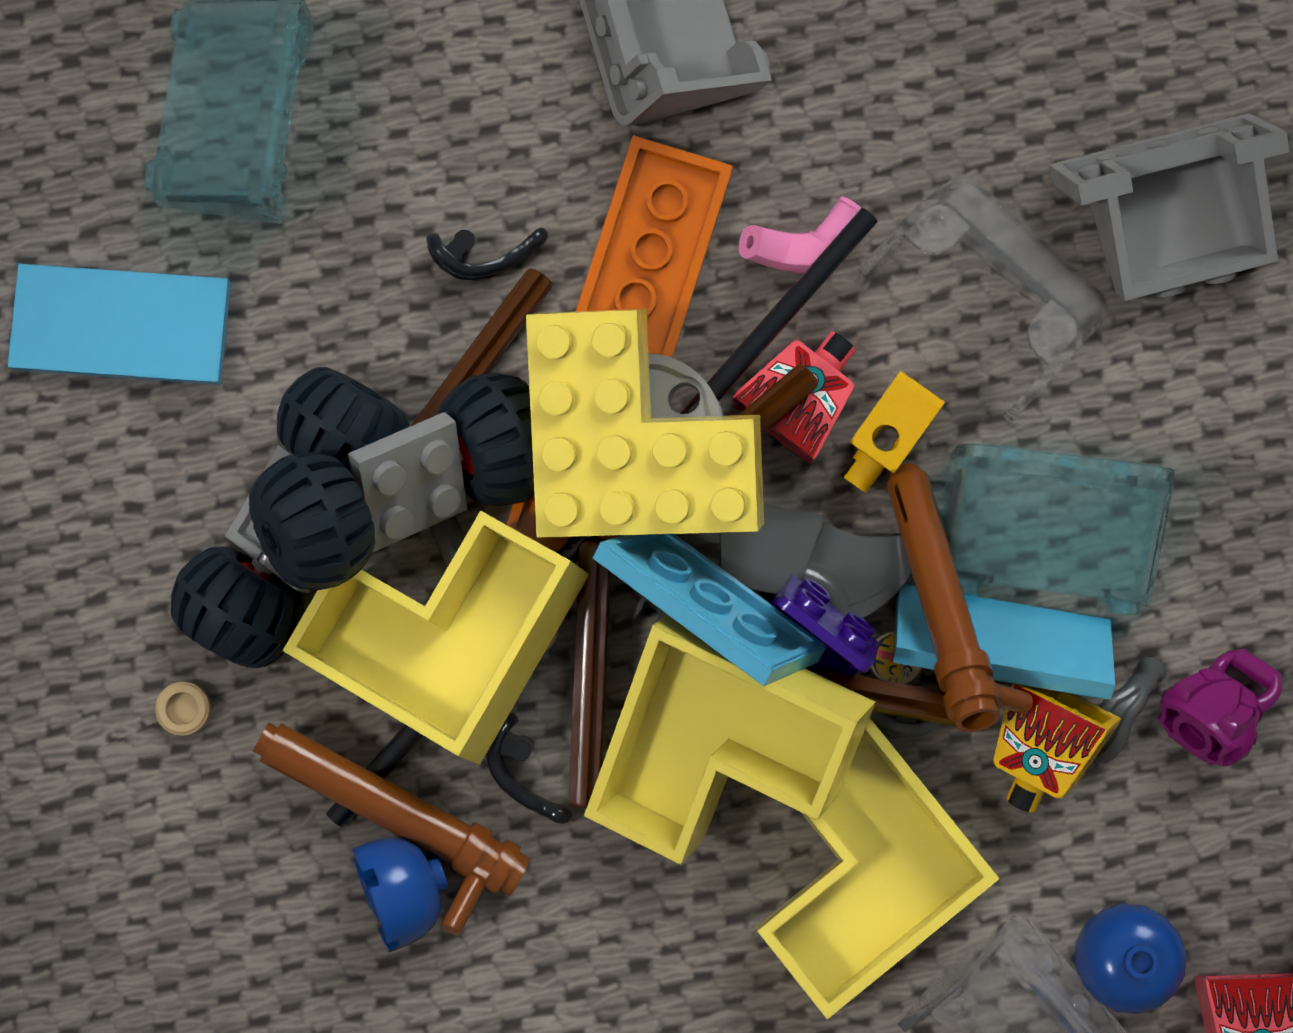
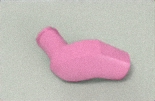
(795, 250)

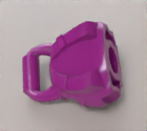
(1216, 713)

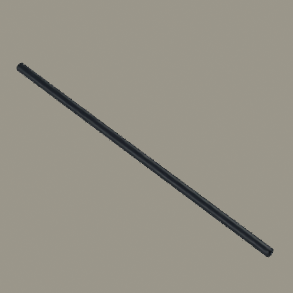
(720, 384)

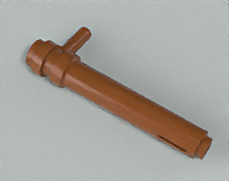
(961, 665)
(466, 847)

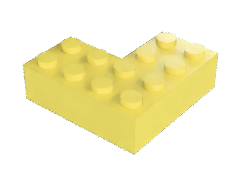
(604, 458)
(461, 656)
(705, 720)
(894, 881)

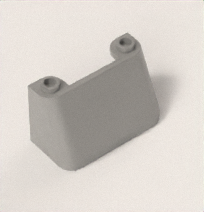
(670, 56)

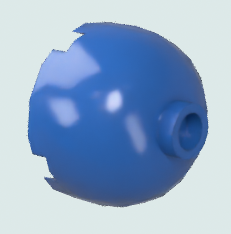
(400, 889)
(1130, 958)

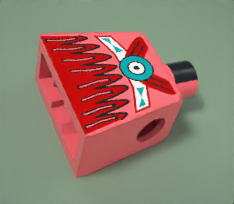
(811, 421)
(1246, 1003)

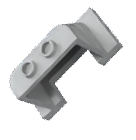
(1180, 204)

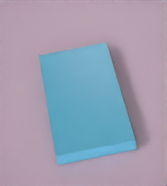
(119, 324)
(711, 605)
(1022, 642)

